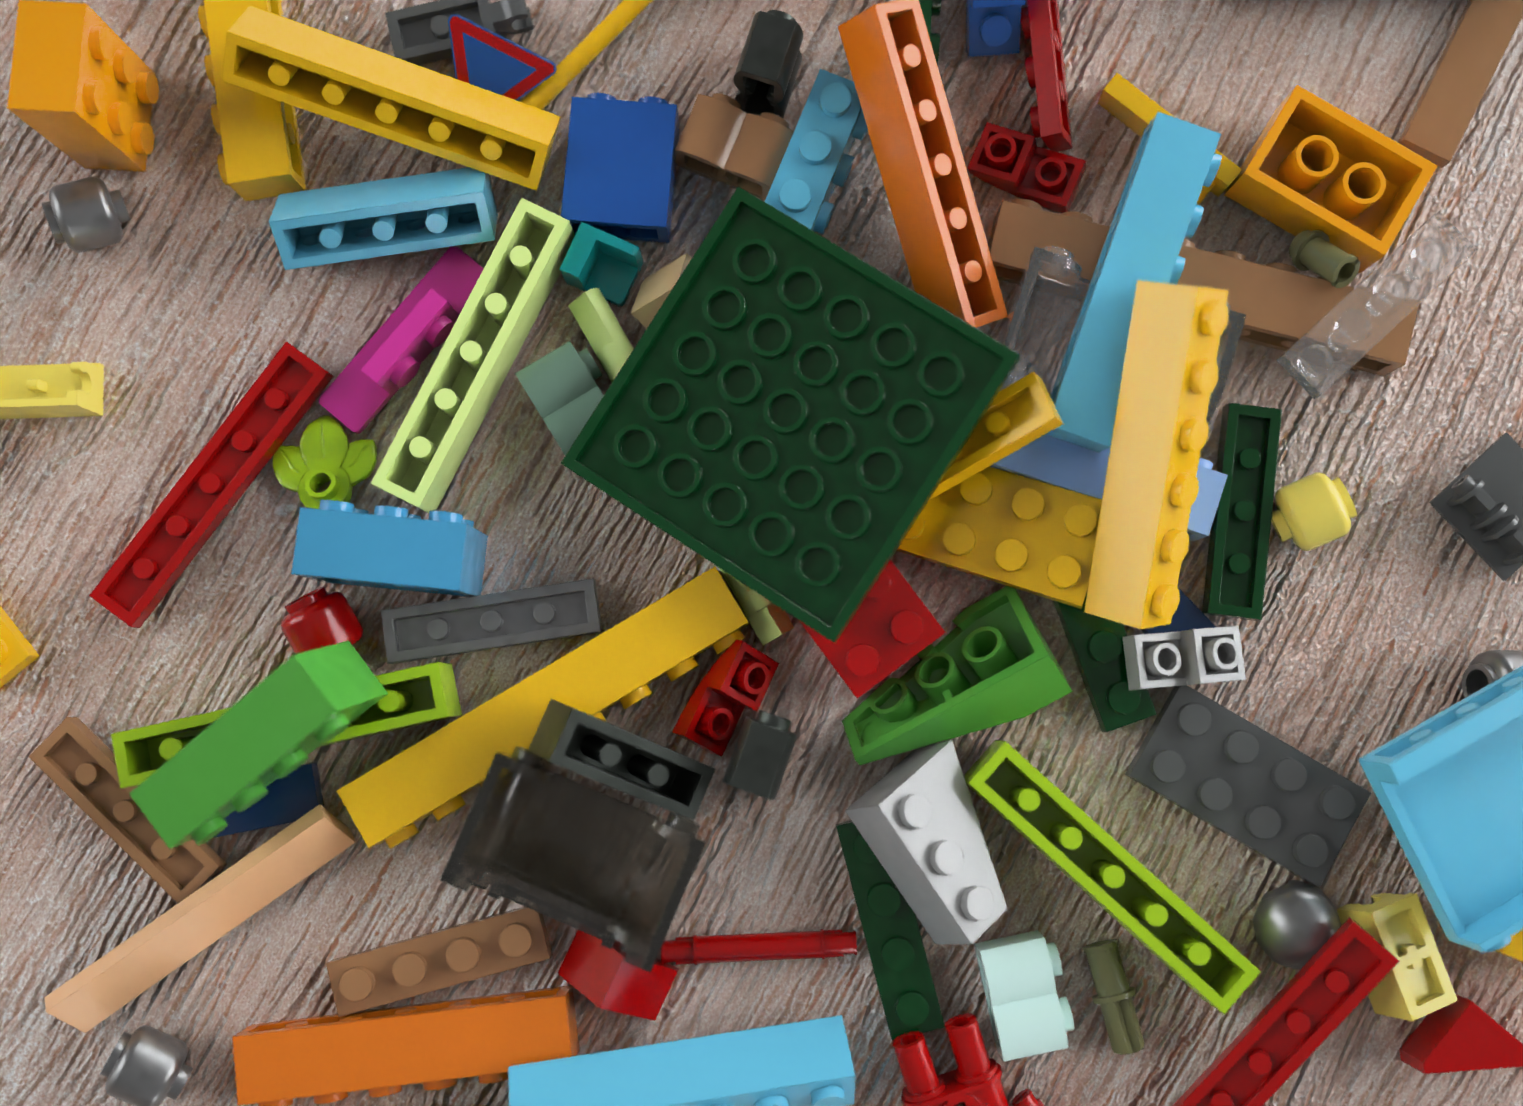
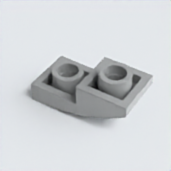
(1183, 658)

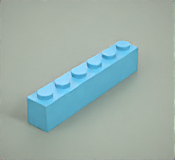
(1141, 244)
(751, 1067)

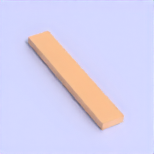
(199, 920)

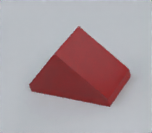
(614, 983)
(1461, 1040)

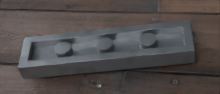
(491, 621)

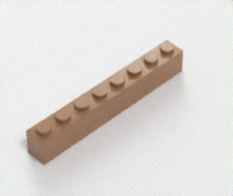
(1272, 296)

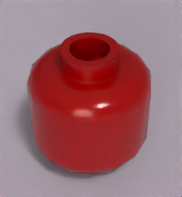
(320, 621)

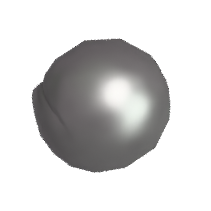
(1294, 923)

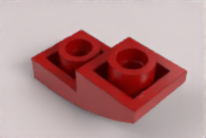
(1026, 170)
(731, 684)

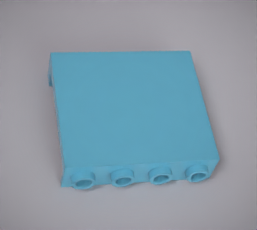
(1459, 811)

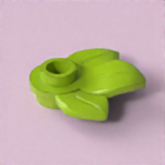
(323, 458)

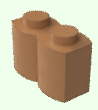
(732, 144)

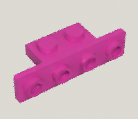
(402, 342)

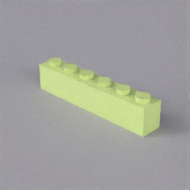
(476, 357)

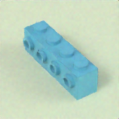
(819, 152)
(384, 217)

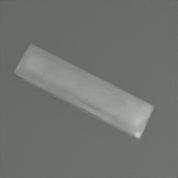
(1377, 305)

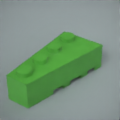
(257, 742)

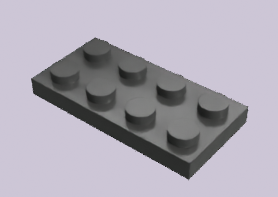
(1248, 784)

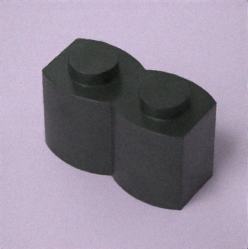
(769, 63)
(761, 755)

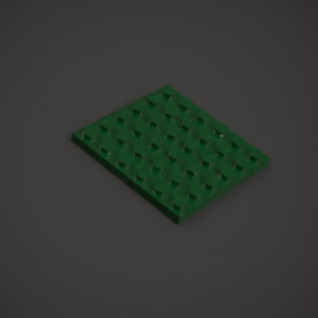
(790, 412)

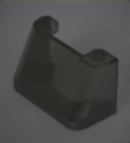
(576, 855)

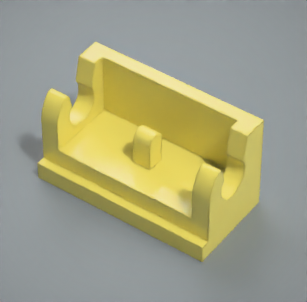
(51, 390)
(1420, 978)

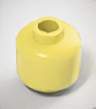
(1313, 511)

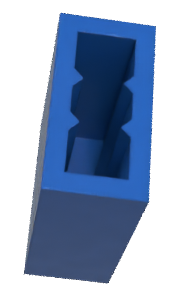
(621, 166)

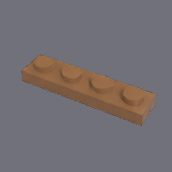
(89, 776)
(438, 960)

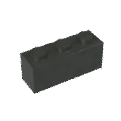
(621, 759)

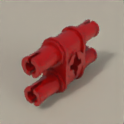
(973, 1081)

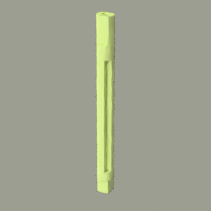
(613, 350)

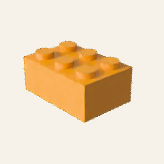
(81, 86)
(1332, 176)

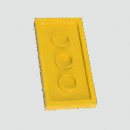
(1011, 534)

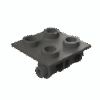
(1487, 506)

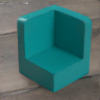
(602, 263)

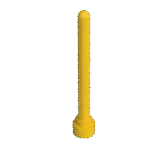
(586, 52)

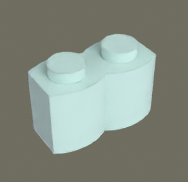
(1023, 996)

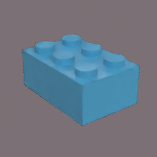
(390, 549)

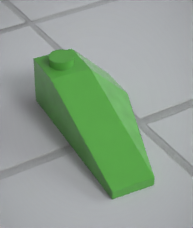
(974, 679)

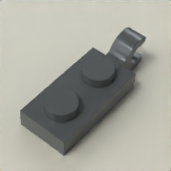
(422, 31)

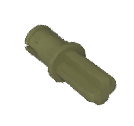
(1114, 996)

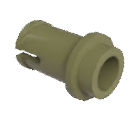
(1314, 252)

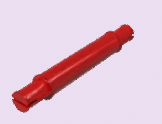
(759, 947)

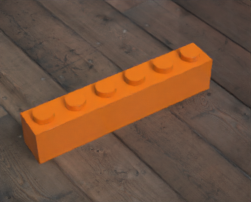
(921, 160)
(403, 1047)

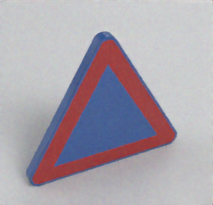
(495, 61)

